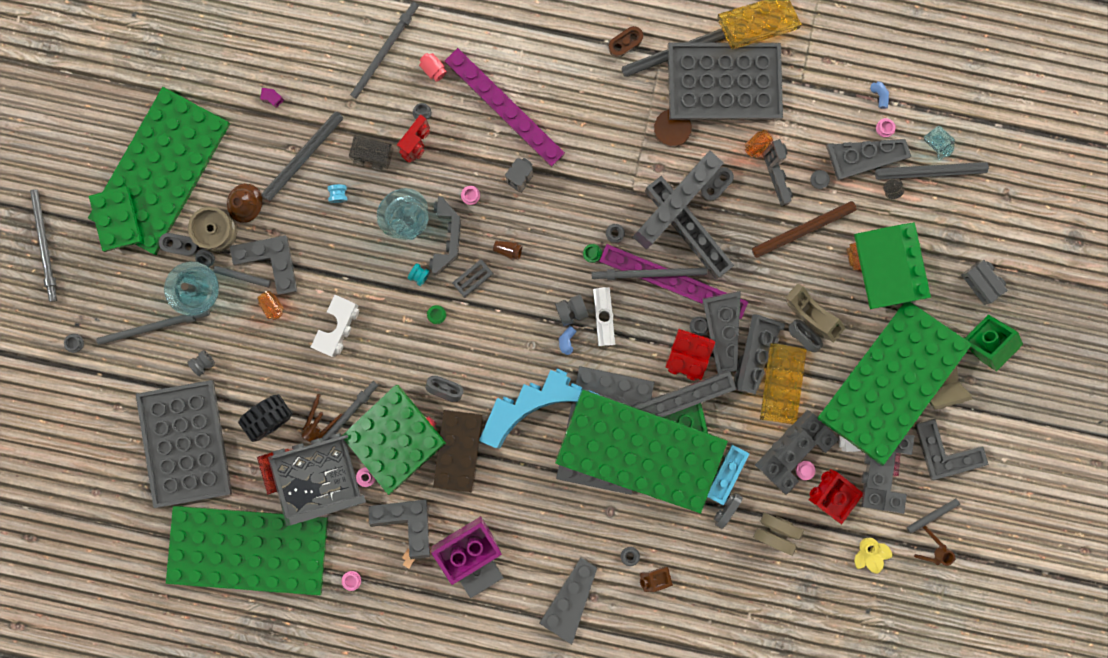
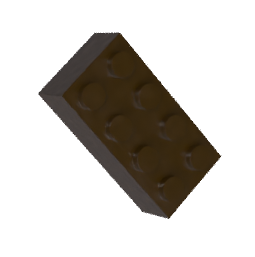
(459, 456)

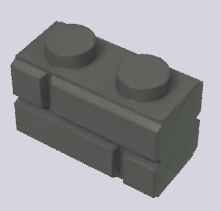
(519, 174)
(984, 282)

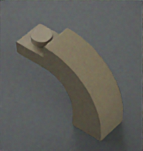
(813, 314)

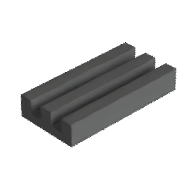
(478, 283)

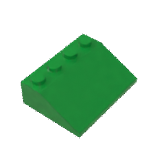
(892, 265)

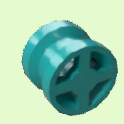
(418, 274)

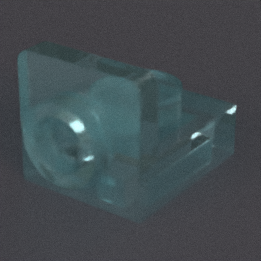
(940, 142)

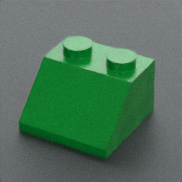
(993, 342)

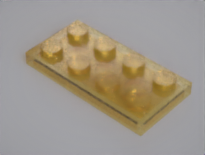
(758, 22)
(783, 383)

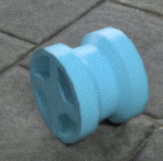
(337, 193)

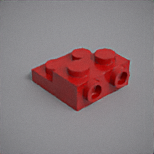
(411, 143)
(689, 355)
(835, 496)

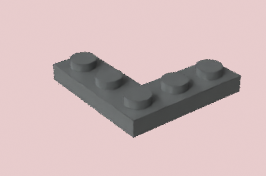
(773, 157)
(275, 249)
(943, 465)
(410, 512)

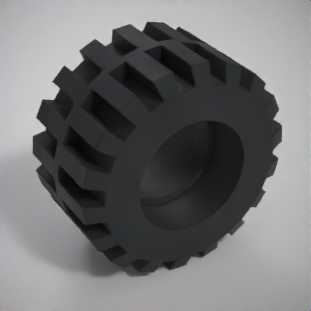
(265, 418)

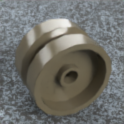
(210, 218)
(778, 533)

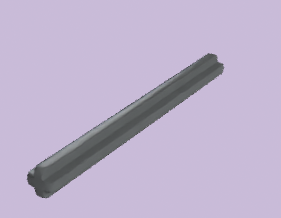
(662, 56)
(301, 157)
(931, 170)

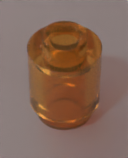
(758, 143)
(853, 257)
(270, 305)

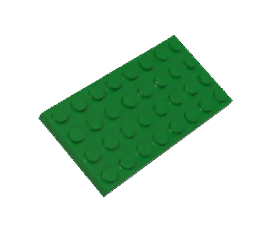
(166, 162)
(894, 382)
(641, 451)
(246, 551)

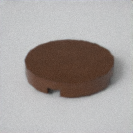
(671, 132)

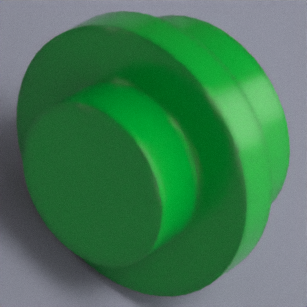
(592, 253)
(436, 314)

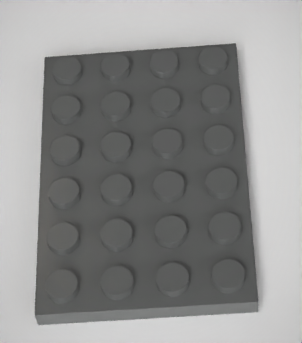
(725, 83)
(615, 387)
(183, 443)

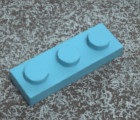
(727, 474)

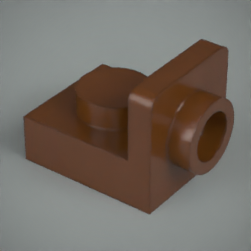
(655, 580)

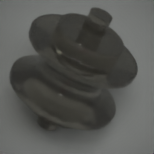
(893, 189)

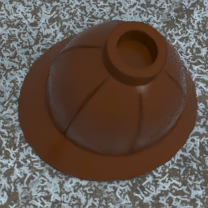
(244, 203)

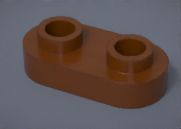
(624, 41)

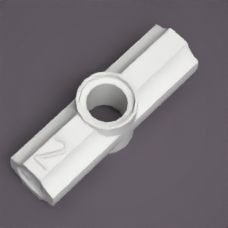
(602, 303)

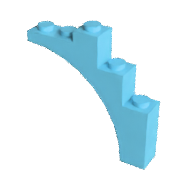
(507, 415)

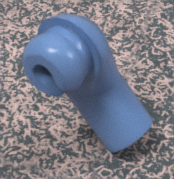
(883, 94)
(564, 340)

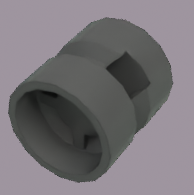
(571, 310)

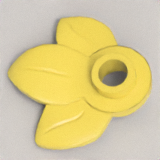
(874, 557)

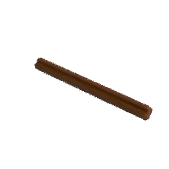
(804, 229)

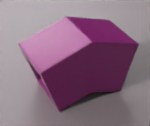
(271, 96)

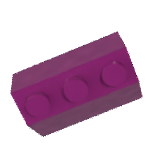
(465, 550)

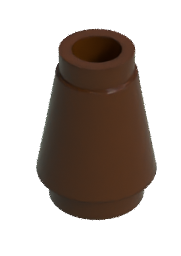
(508, 249)

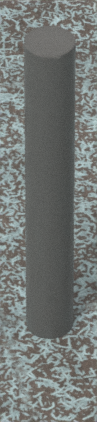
(242, 276)
(933, 515)

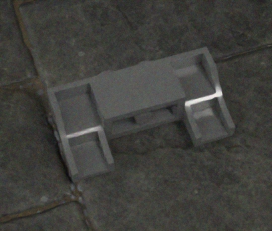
(792, 448)
(879, 478)

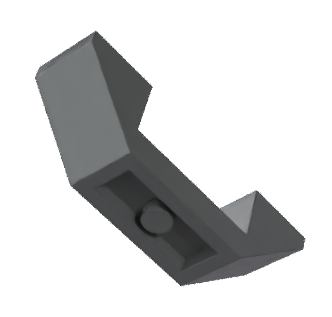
(441, 261)

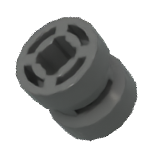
(202, 362)

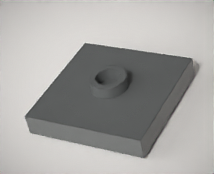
(481, 579)

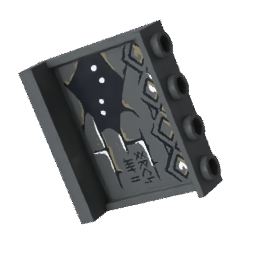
(315, 479)

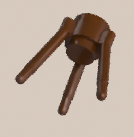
(311, 431)
(942, 554)

